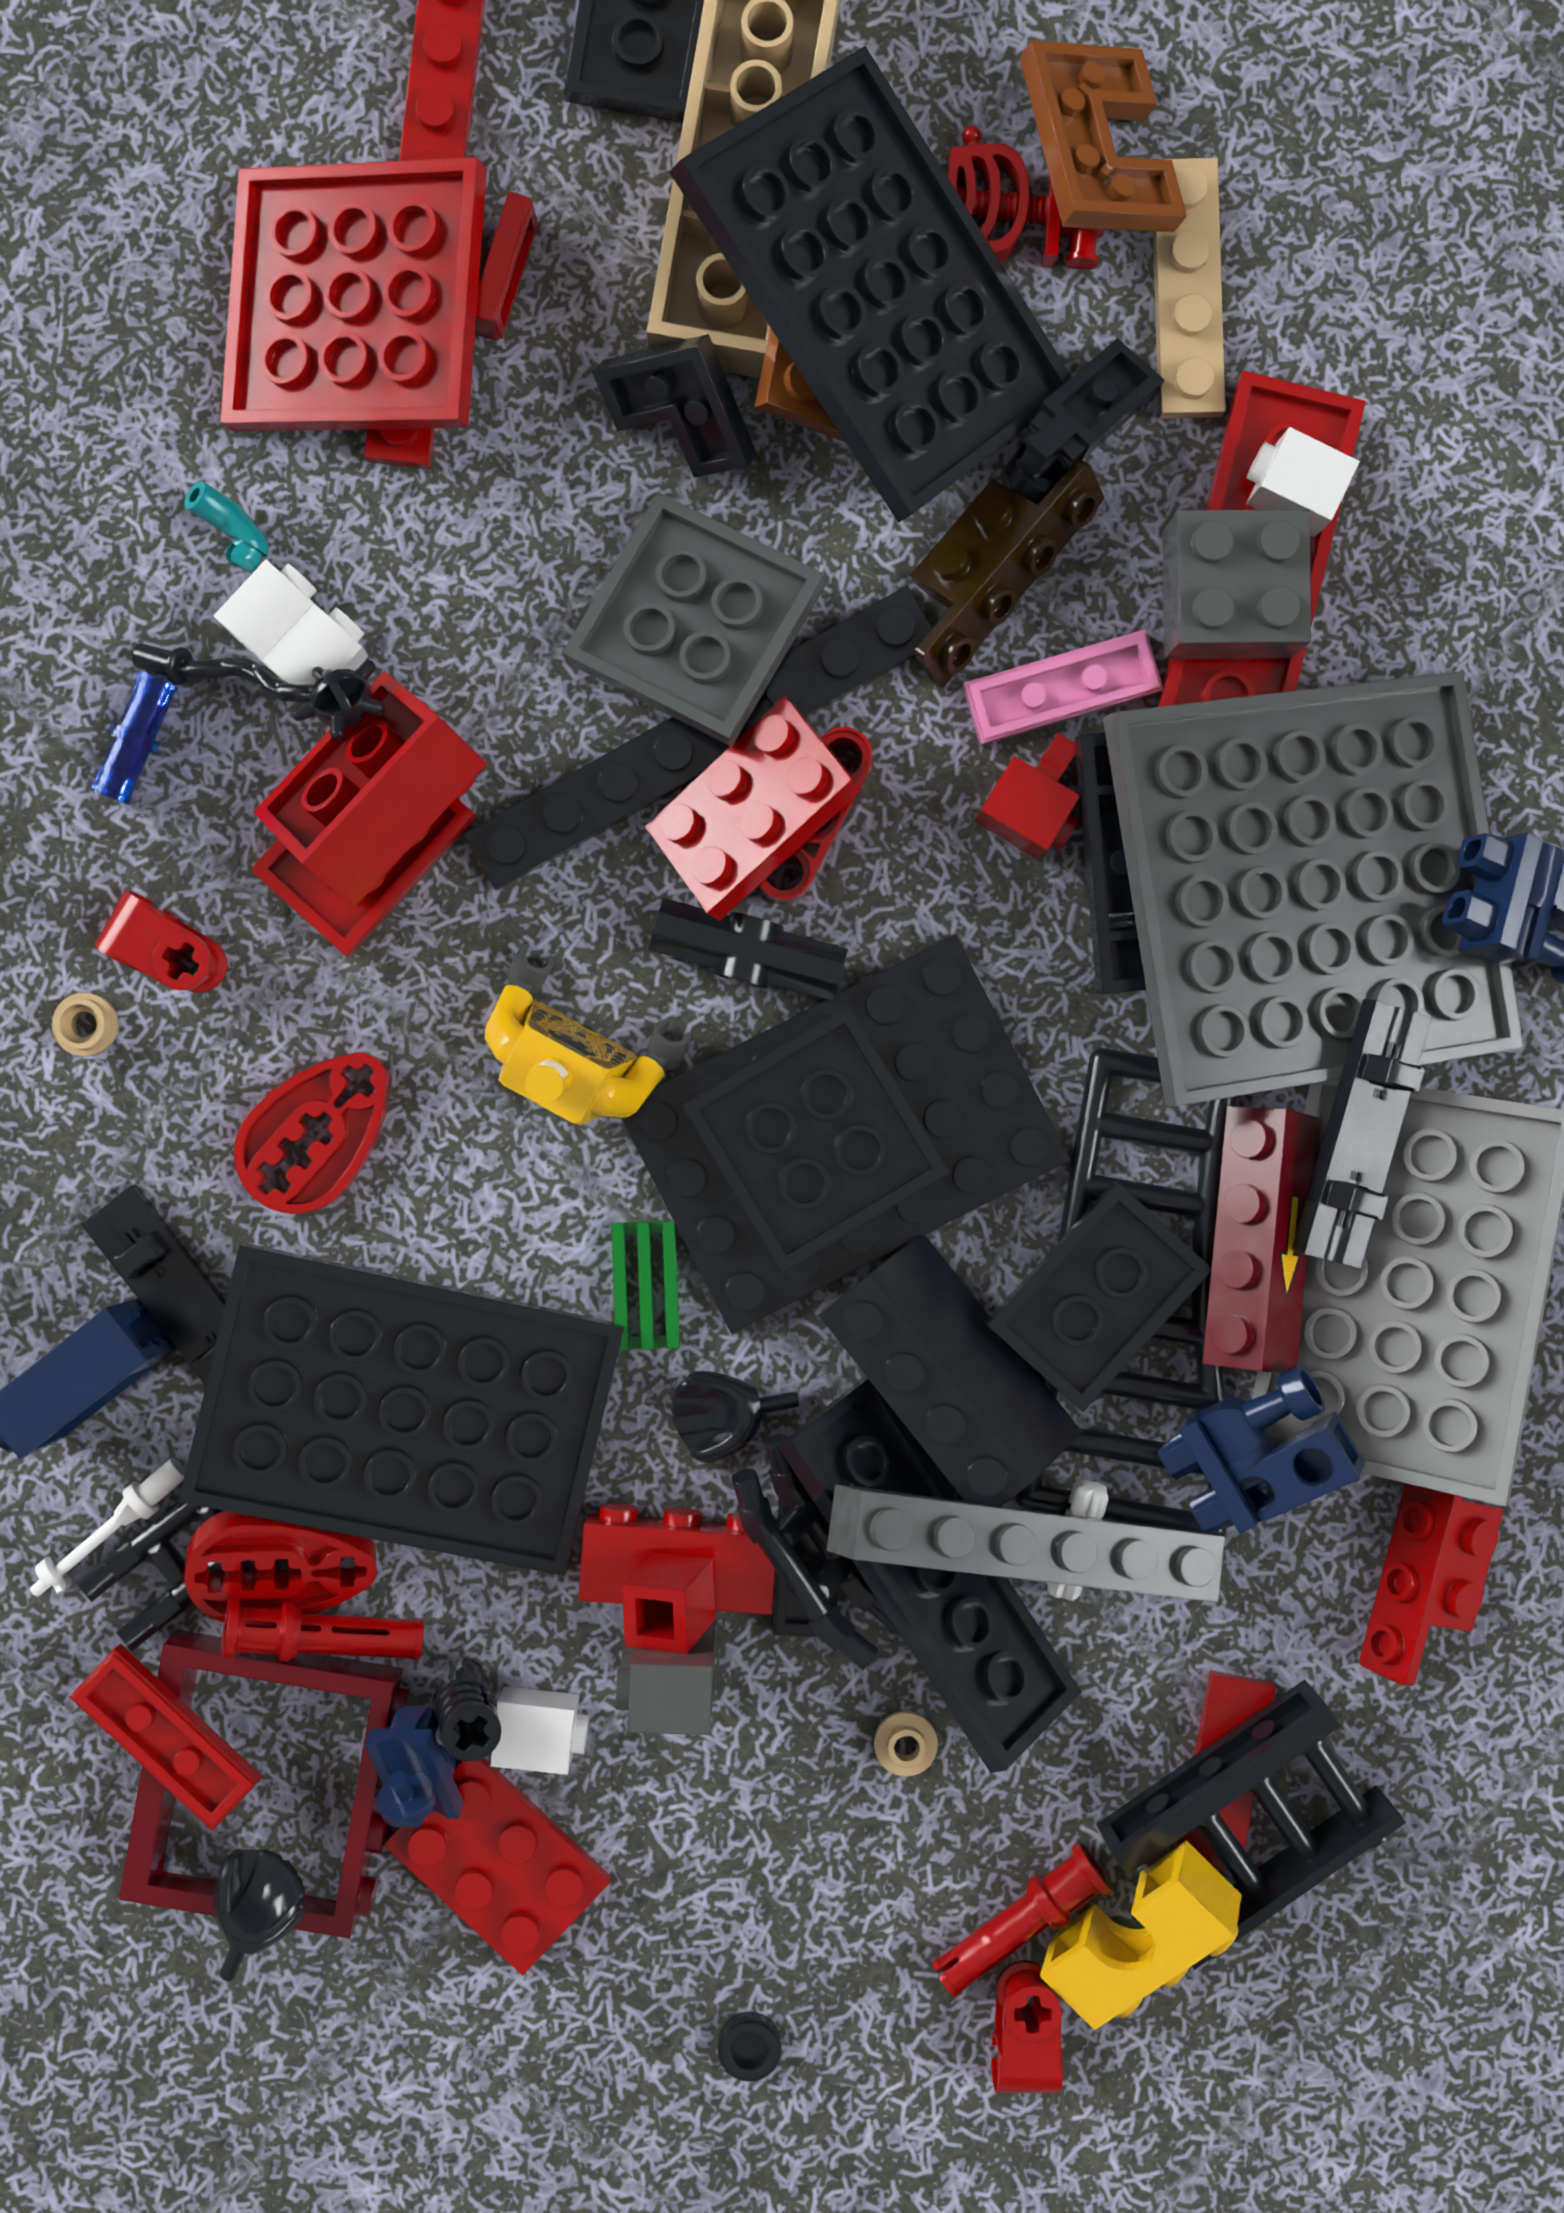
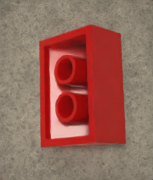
(372, 794)

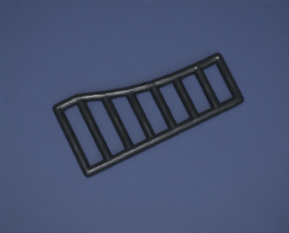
(1202, 1205)

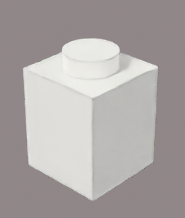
(1301, 476)
(539, 1730)

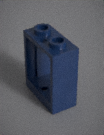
(80, 1377)

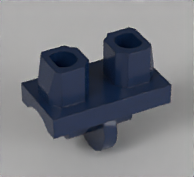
(413, 1769)

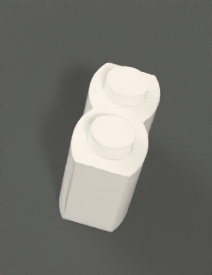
(288, 630)

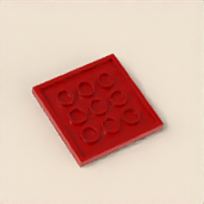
(354, 296)

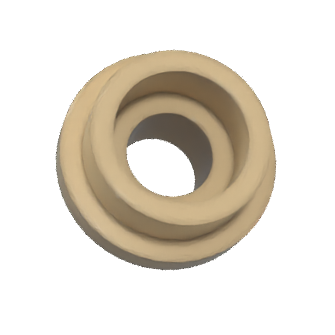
(65, 1020)
(905, 1724)

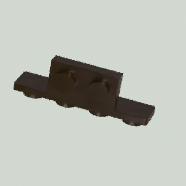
(993, 560)

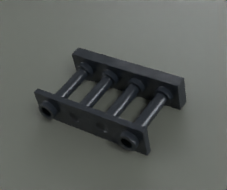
(1244, 1763)

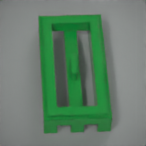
(647, 1339)

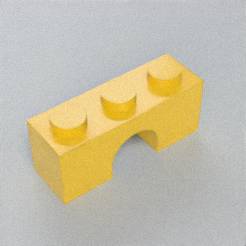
(1111, 1968)

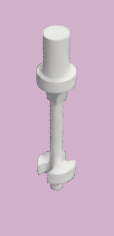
(138, 1502)

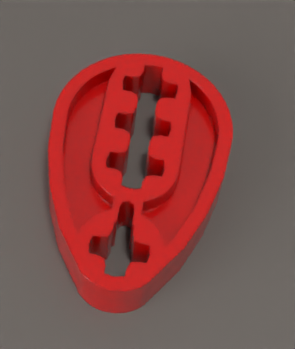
(334, 1163)
(313, 1559)

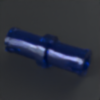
(134, 738)

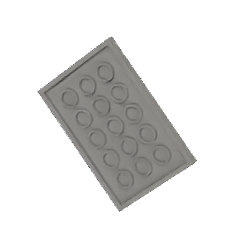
(1445, 1318)

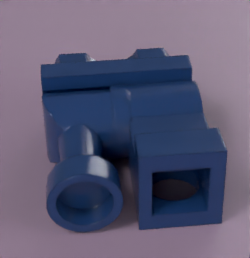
(1511, 902)
(1245, 1468)

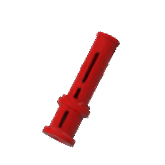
(290, 1632)
(1047, 1903)

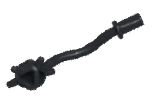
(336, 698)

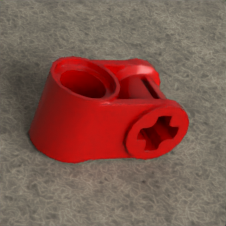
(155, 945)
(1026, 2035)

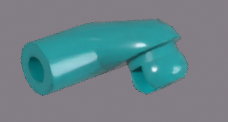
(230, 518)

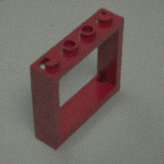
(180, 1658)

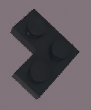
(689, 389)

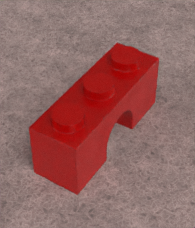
(621, 1540)

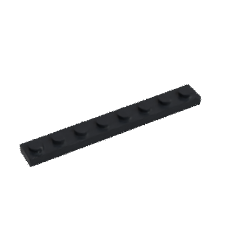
(678, 753)

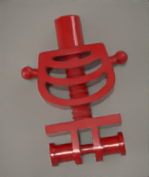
(1017, 207)

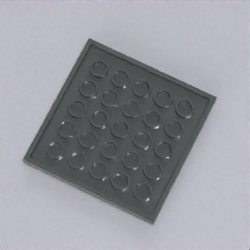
(1303, 865)

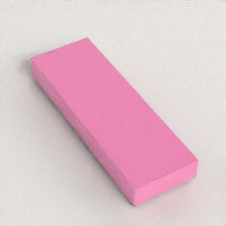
(1063, 687)

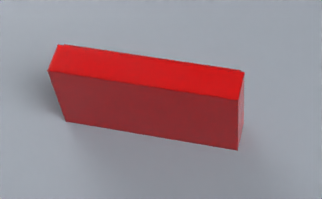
(505, 265)

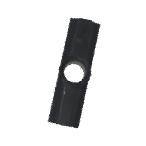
(748, 950)

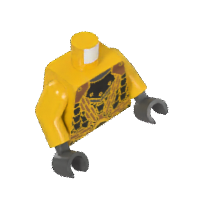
(565, 1062)

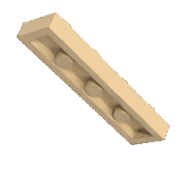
(1191, 299)

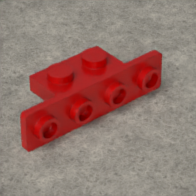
(1428, 1577)

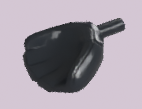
(721, 1413)
(255, 1903)

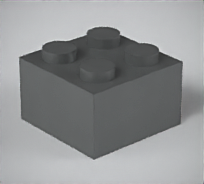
(1236, 584)

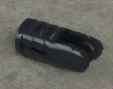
(468, 1713)

